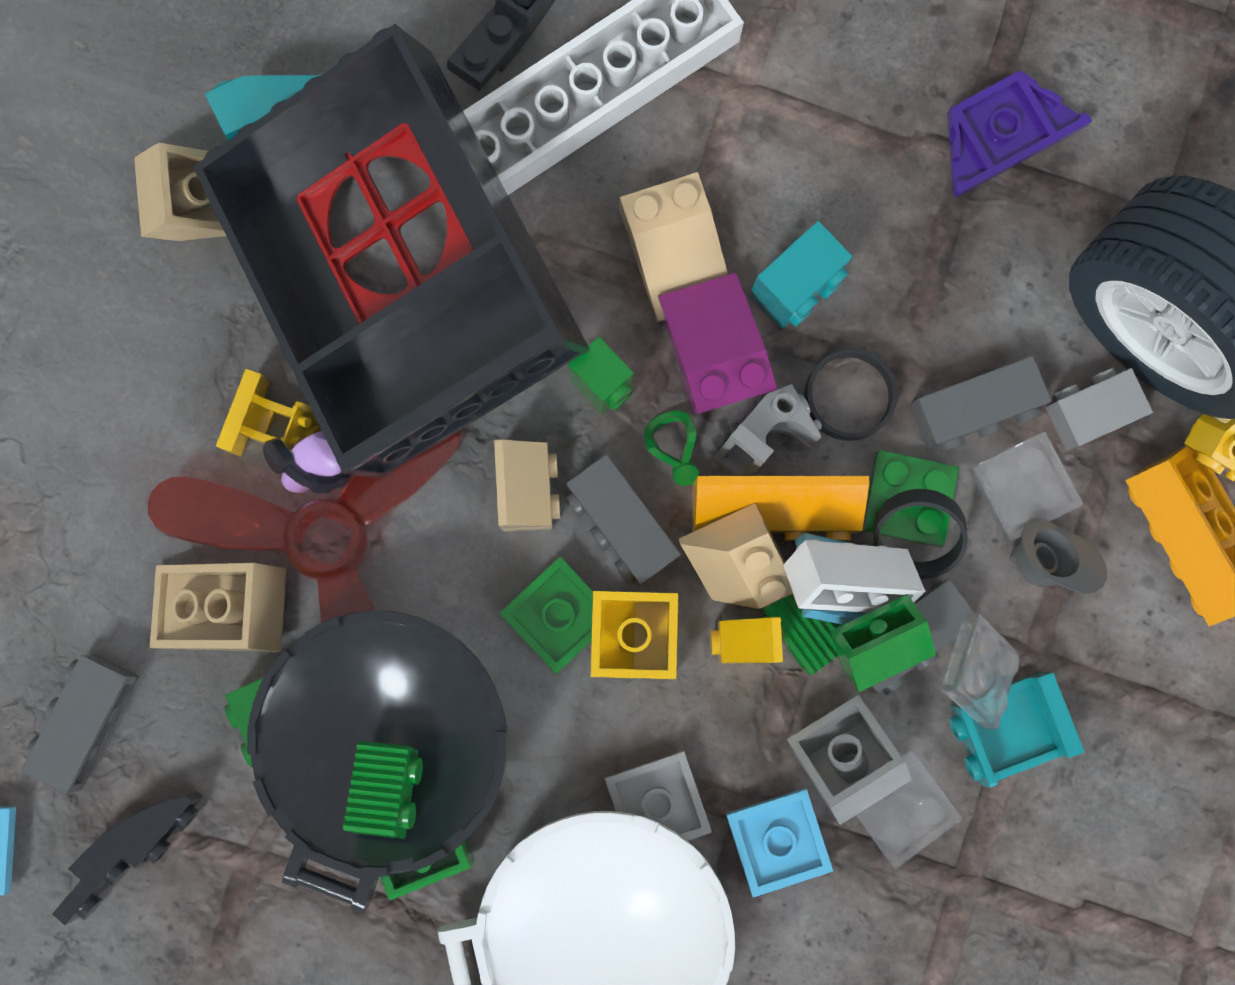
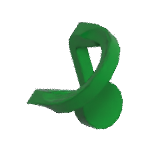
(683, 470)

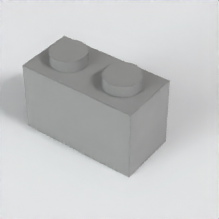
(1099, 409)

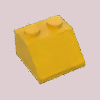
(634, 635)

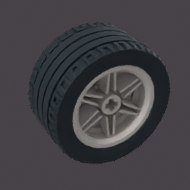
(1164, 291)

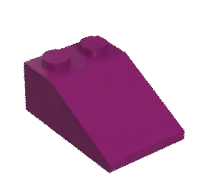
(716, 343)

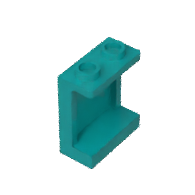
(1029, 733)

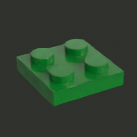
(898, 473)
(553, 615)

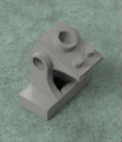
(747, 445)

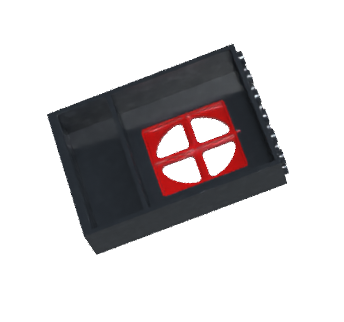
(407, 365)

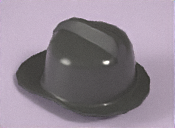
(1058, 557)

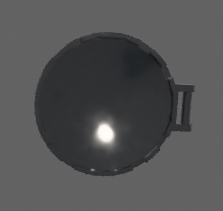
(385, 683)

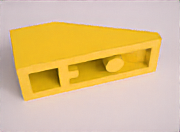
(747, 641)

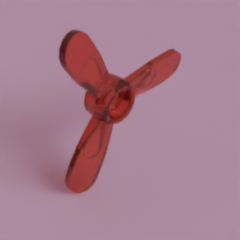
(238, 520)

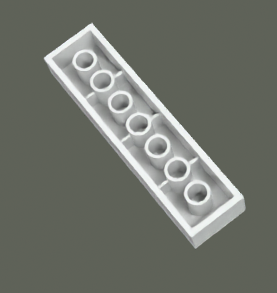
(597, 82)

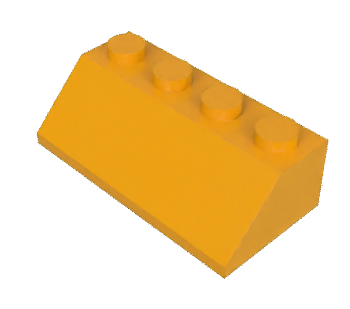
(786, 503)
(1194, 525)

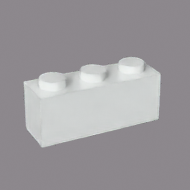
(850, 576)

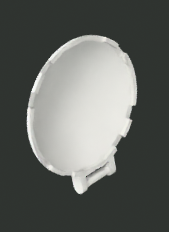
(599, 906)

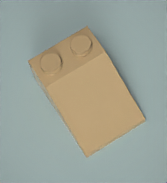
(672, 237)
(218, 607)

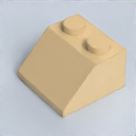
(171, 195)
(525, 485)
(738, 560)

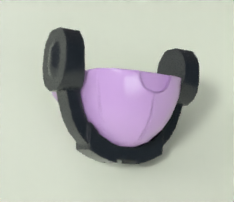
(307, 466)

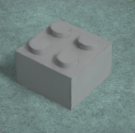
(849, 759)

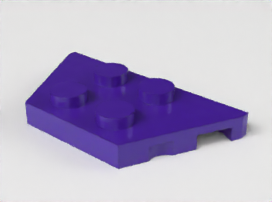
(1005, 128)

